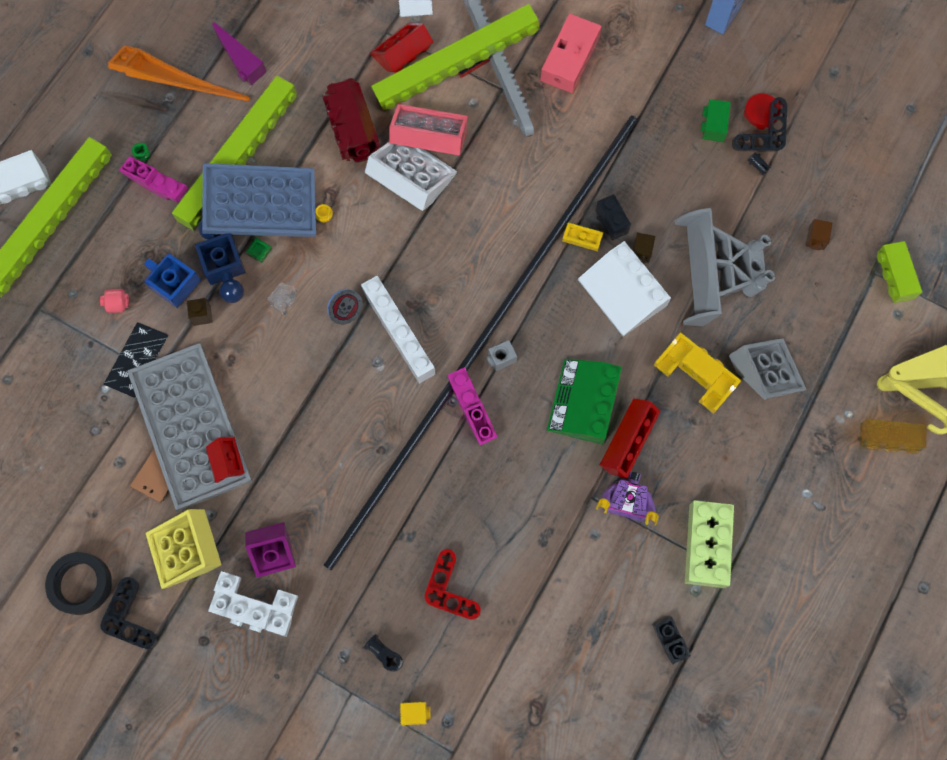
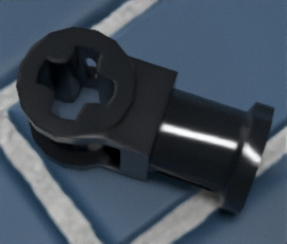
(383, 653)

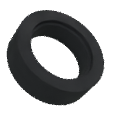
(55, 576)

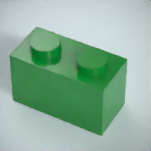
(716, 120)

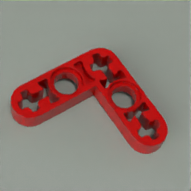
(441, 588)

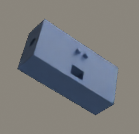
(722, 14)

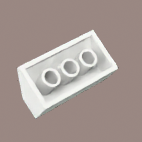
(22, 176)

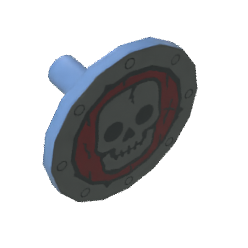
(344, 306)

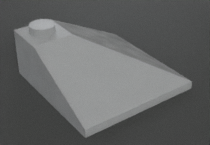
(768, 368)

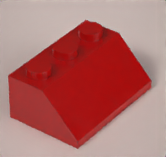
(402, 47)

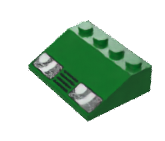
(584, 400)

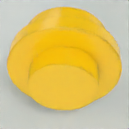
(323, 213)

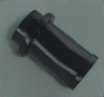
(759, 163)

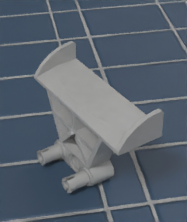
(704, 265)

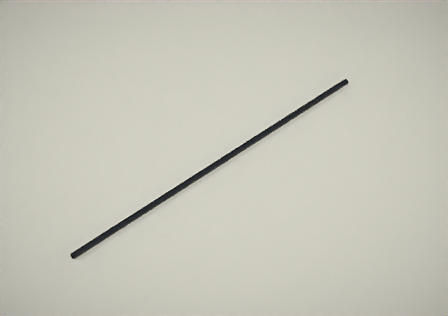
(478, 346)

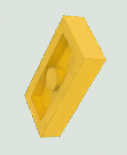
(582, 236)

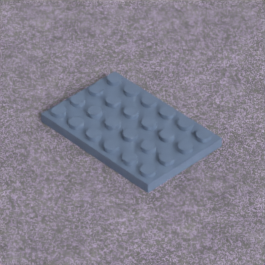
(258, 200)

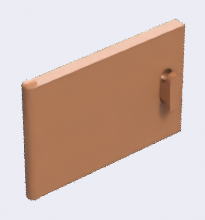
(152, 479)

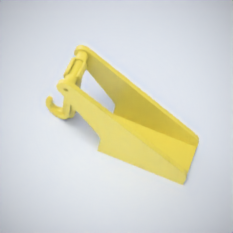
(920, 373)

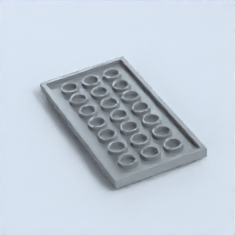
(182, 419)

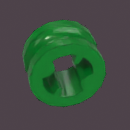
(141, 156)

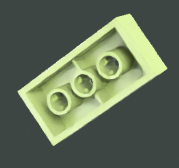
(720, 536)

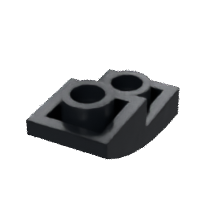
(671, 640)

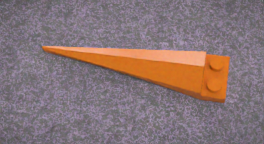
(144, 66)

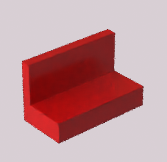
(224, 458)

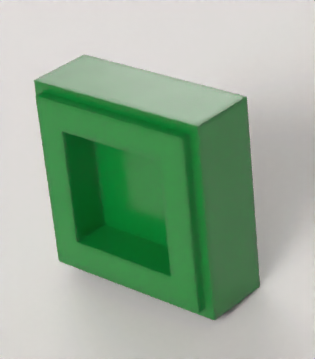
(258, 250)

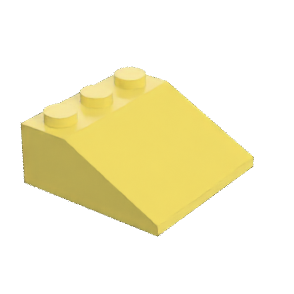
(183, 548)

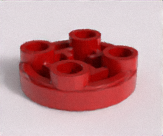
(757, 110)

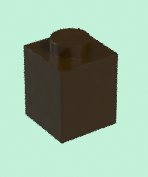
(643, 247)
(199, 311)

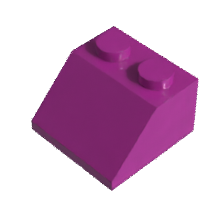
(269, 549)

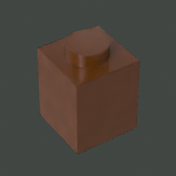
(819, 234)

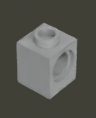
(503, 348)

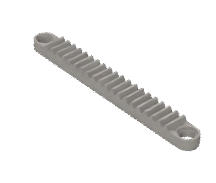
(503, 72)

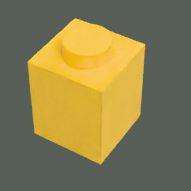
(415, 713)

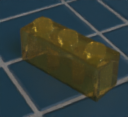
(893, 436)

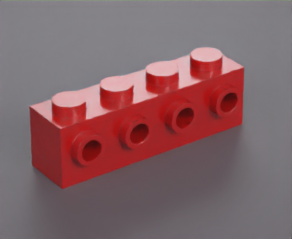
(630, 438)

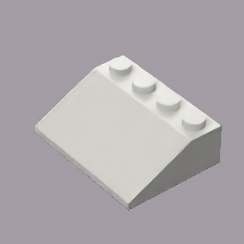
(410, 173)
(624, 289)

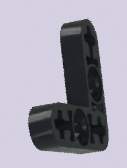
(767, 138)
(119, 617)

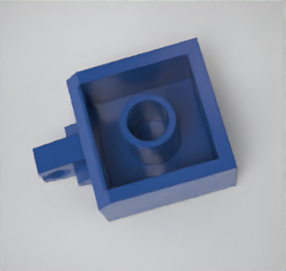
(171, 279)

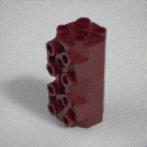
(350, 120)

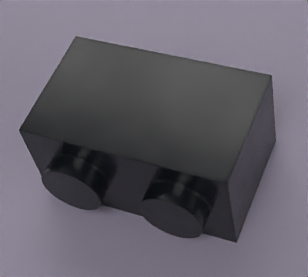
(613, 217)

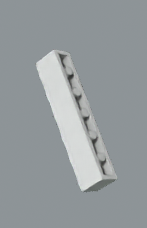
(398, 329)

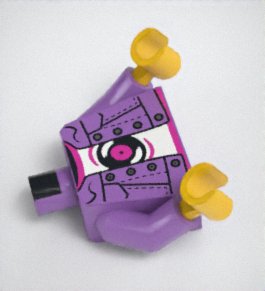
(629, 500)

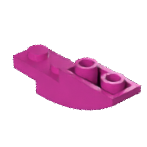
(153, 180)
(471, 406)

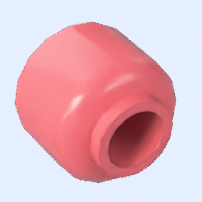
(114, 300)

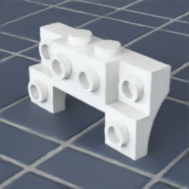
(245, 610)

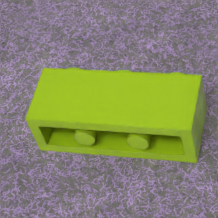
(899, 272)

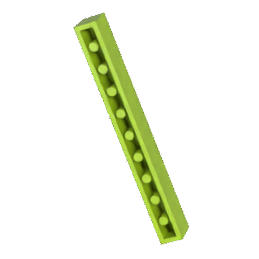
(456, 57)
(240, 144)
(50, 211)

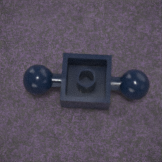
(221, 263)

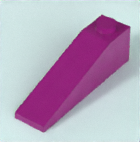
(246, 63)

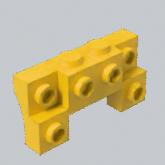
(701, 367)

